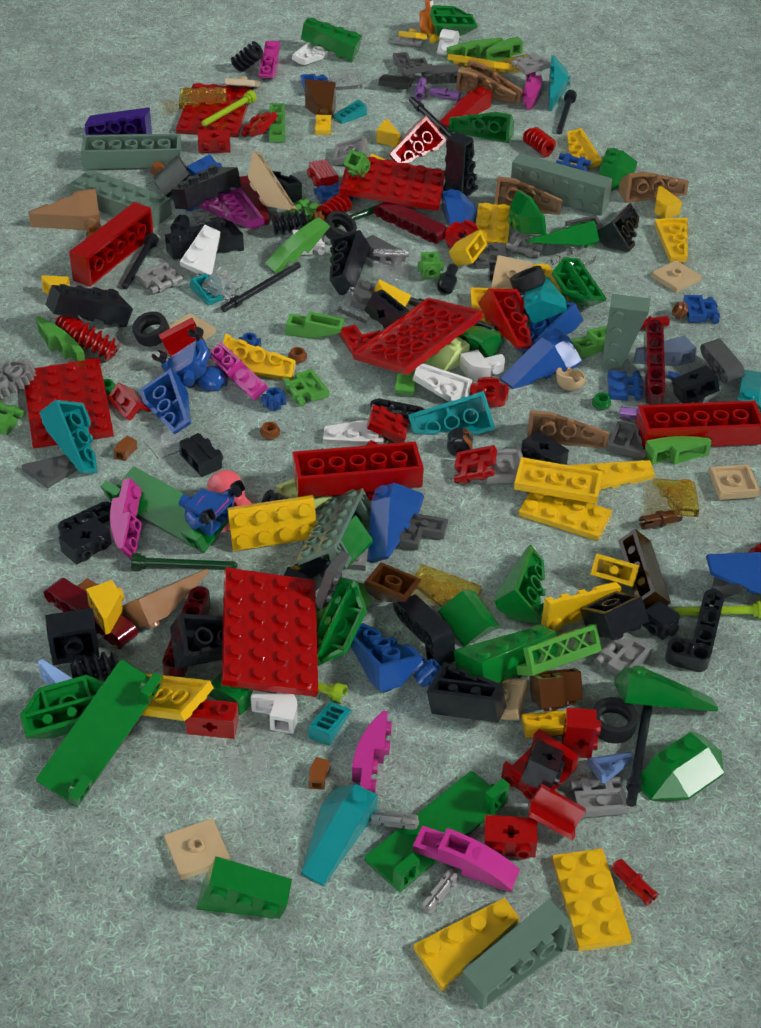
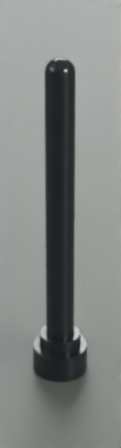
(570, 97)
(150, 241)

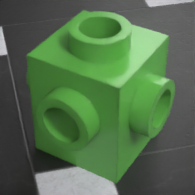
(357, 163)
(430, 265)

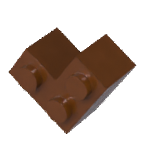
(556, 688)

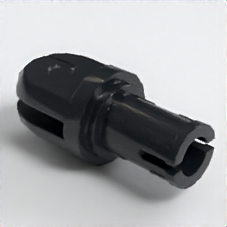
(181, 222)
(448, 280)

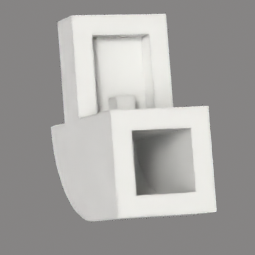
(447, 39)
(476, 366)
(281, 708)

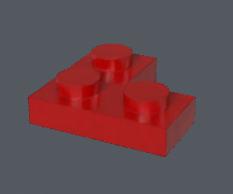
(354, 338)

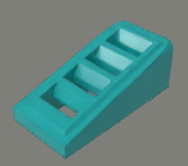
(351, 112)
(195, 285)
(323, 735)

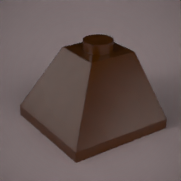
(320, 97)
(390, 584)

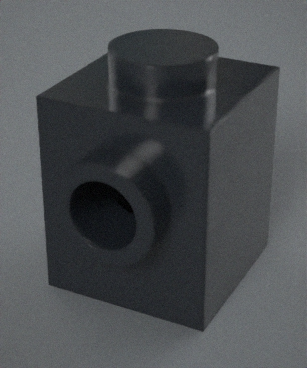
(662, 620)

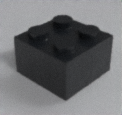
(615, 614)
(72, 635)

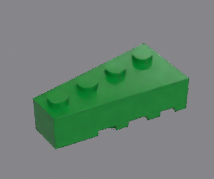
(331, 38)
(499, 656)

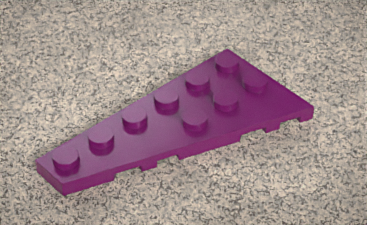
(235, 207)

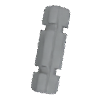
(408, 42)
(394, 819)
(439, 891)

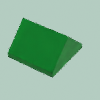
(355, 539)
(468, 617)

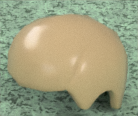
(570, 379)

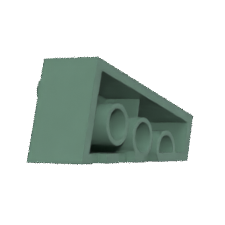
(623, 326)
(517, 954)

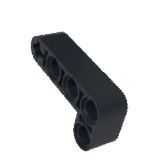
(428, 627)
(705, 629)

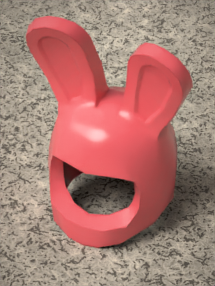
(221, 482)

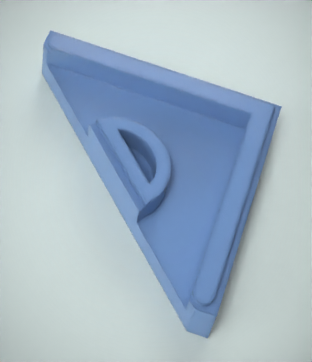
(609, 765)

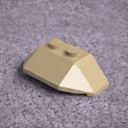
(267, 185)

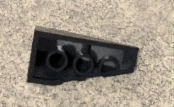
(619, 230)

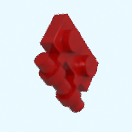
(259, 124)
(387, 424)
(473, 459)

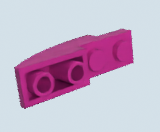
(270, 59)
(532, 90)
(237, 371)
(123, 519)
(371, 751)
(468, 854)

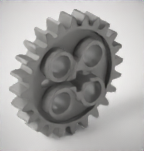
(15, 375)

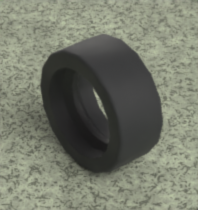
(341, 218)
(528, 279)
(146, 320)
(616, 705)

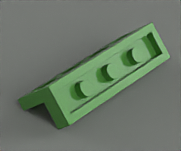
(563, 655)

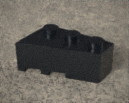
(465, 696)

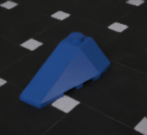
(457, 207)
(564, 322)
(542, 360)
(168, 400)
(390, 515)
(737, 569)
(384, 659)

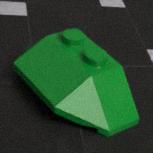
(451, 18)
(617, 165)
(525, 215)
(577, 282)
(340, 621)
(58, 707)
(682, 769)

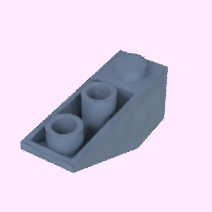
(676, 350)

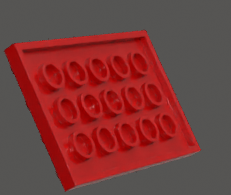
(192, 117)
(396, 184)
(417, 335)
(68, 382)
(269, 633)

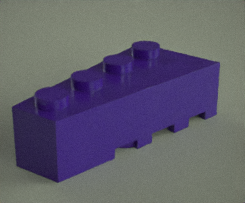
(120, 123)

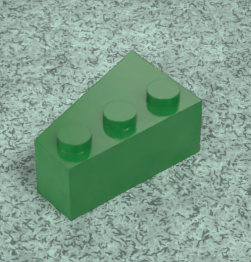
(243, 890)

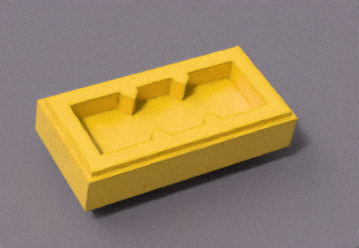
(412, 34)
(323, 125)
(549, 722)

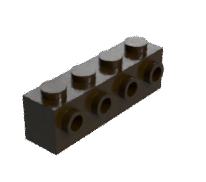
(649, 580)

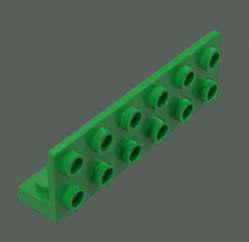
(161, 508)
(99, 732)
(458, 808)

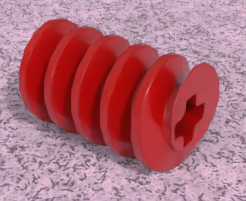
(539, 141)
(336, 203)
(71, 326)
(98, 343)

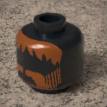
(459, 440)

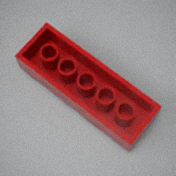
(110, 244)
(722, 422)
(357, 467)

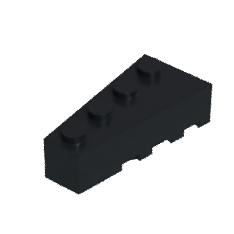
(460, 165)
(205, 186)
(230, 238)
(347, 260)
(89, 304)
(196, 639)

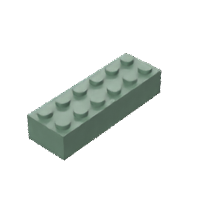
(129, 150)
(574, 186)
(116, 195)

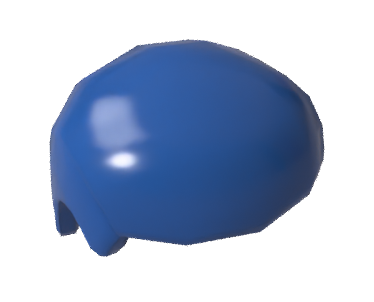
(212, 379)

